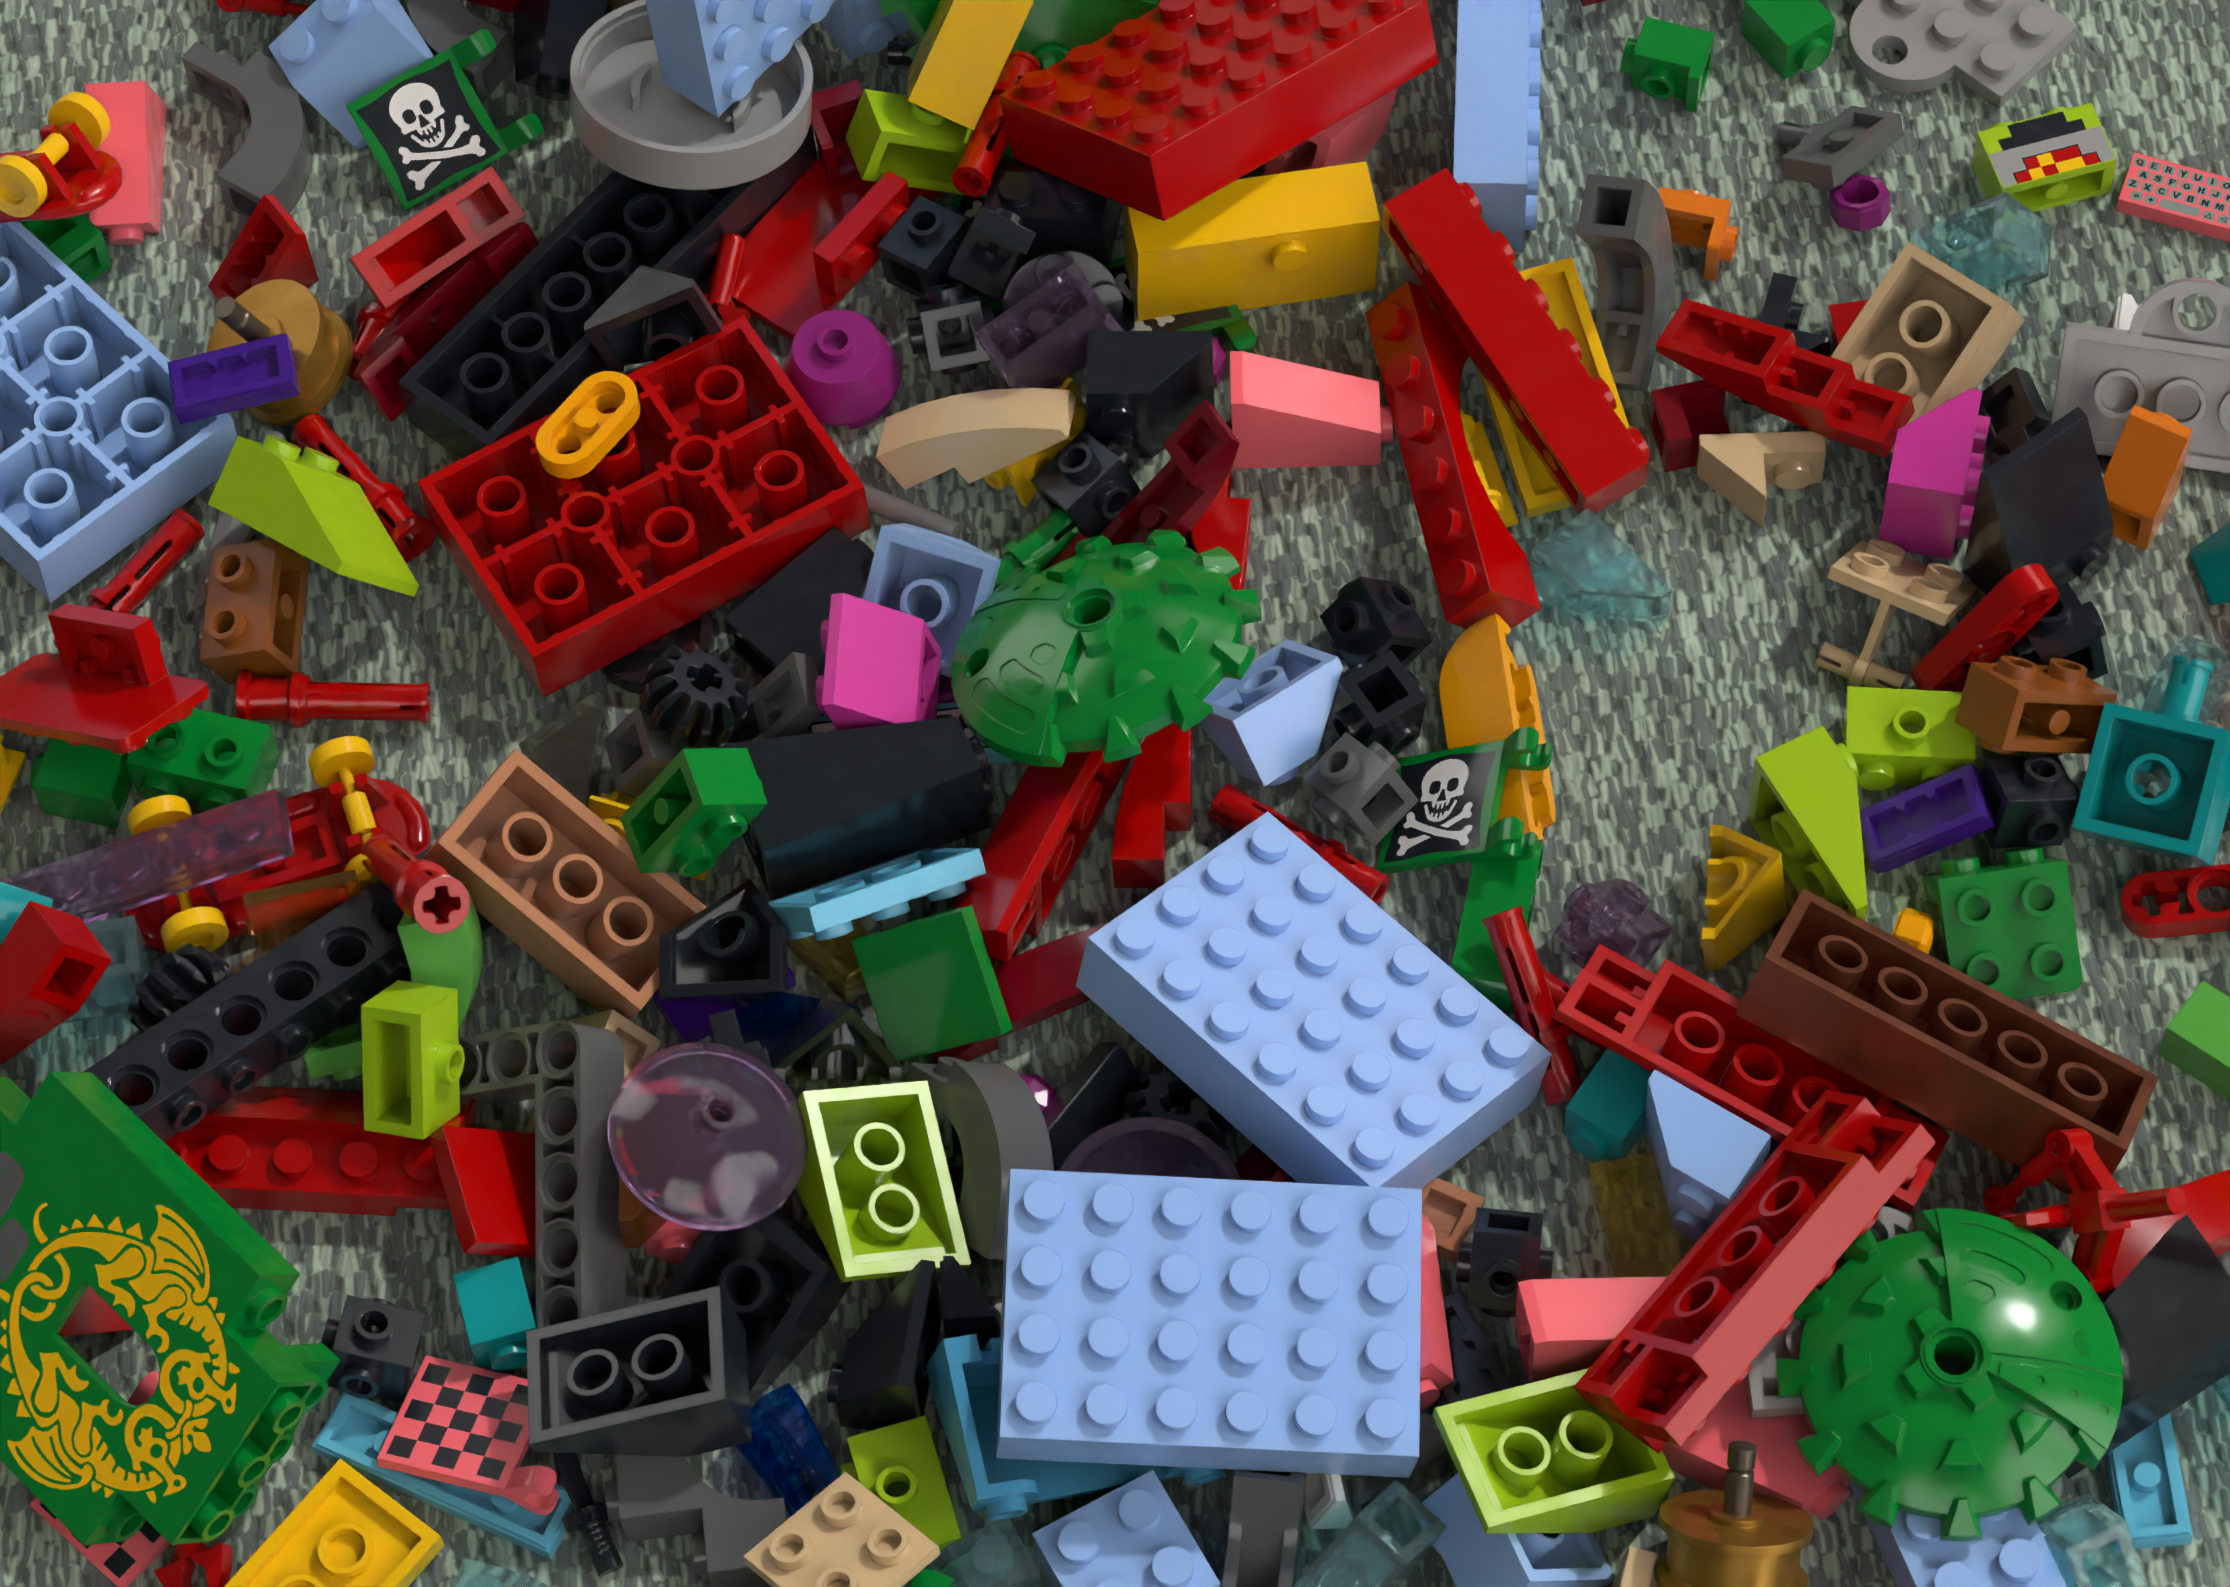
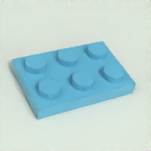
(877, 891)

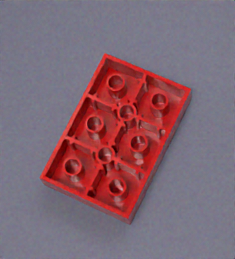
(1209, 92)
(677, 519)

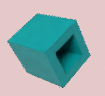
(1608, 1109)
(496, 1313)

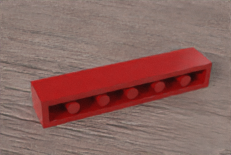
(1516, 343)

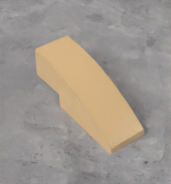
(973, 433)

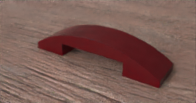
(436, 313)
(1183, 489)
(1034, 989)

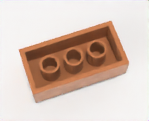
(563, 886)

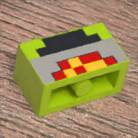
(2046, 158)

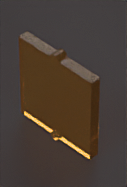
(289, 908)

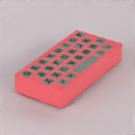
(2177, 196)

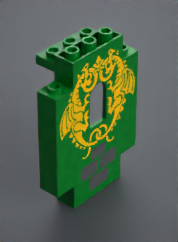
(117, 1210)

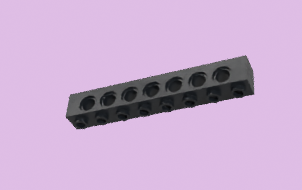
(261, 1015)

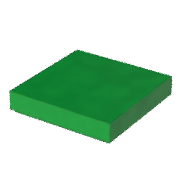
(932, 984)

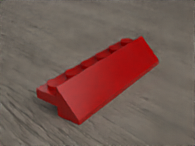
(1038, 847)
(1695, 1037)
(312, 1154)
(1753, 1269)

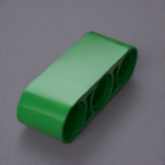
(1493, 888)

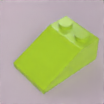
(310, 510)
(1810, 812)
(879, 1180)
(1550, 1461)

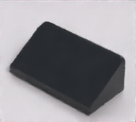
(1089, 1099)
(964, 1306)

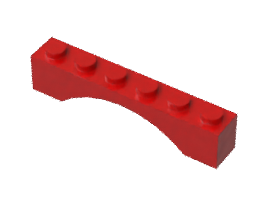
(1468, 545)

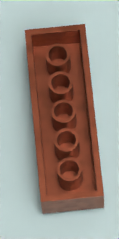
(1940, 1039)

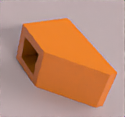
(2145, 474)

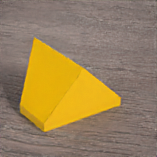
(1742, 894)

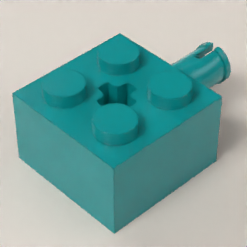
(2146, 746)

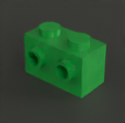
(206, 760)
(693, 810)

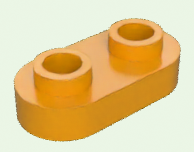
(584, 428)

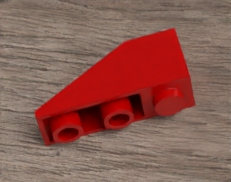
(45, 974)

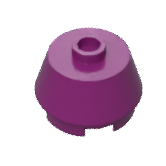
(843, 368)

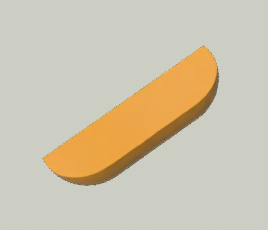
(1488, 700)

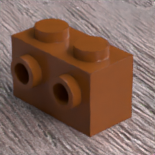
(254, 610)
(2032, 706)

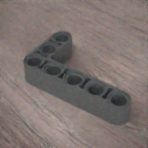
(574, 1080)

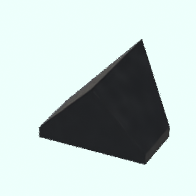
(650, 318)
(726, 953)
(833, 1045)

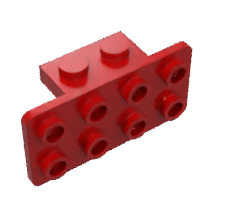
(817, 245)
(102, 687)

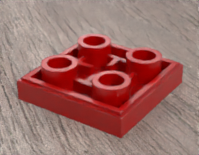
(489, 1188)

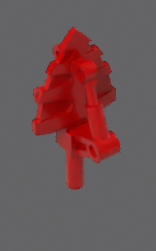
(2095, 1209)

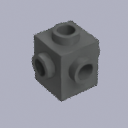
(1350, 780)

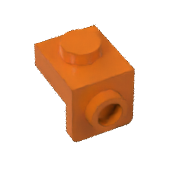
(1702, 224)

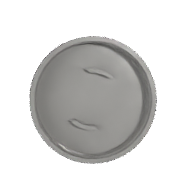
(666, 139)

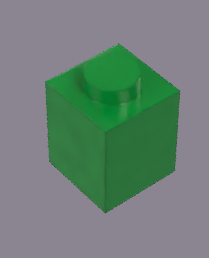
(1789, 33)
(81, 782)

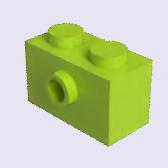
(905, 140)
(1904, 735)
(411, 1059)
(905, 1473)

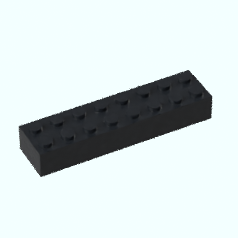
(527, 336)

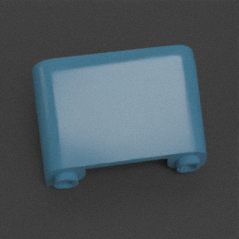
(966, 1398)

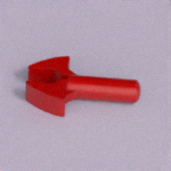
(724, 279)
(215, 1560)

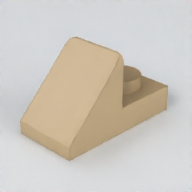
(1745, 463)

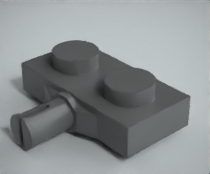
(1837, 148)

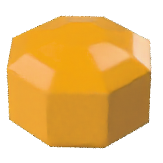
(1915, 929)

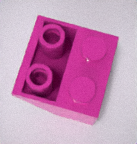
(1935, 477)
(877, 666)

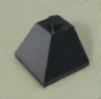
(888, 1354)

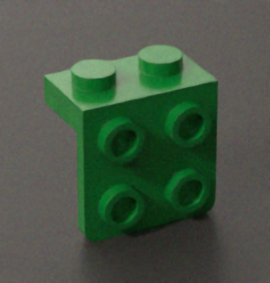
(2009, 922)

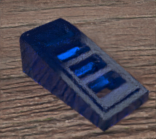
(782, 1432)

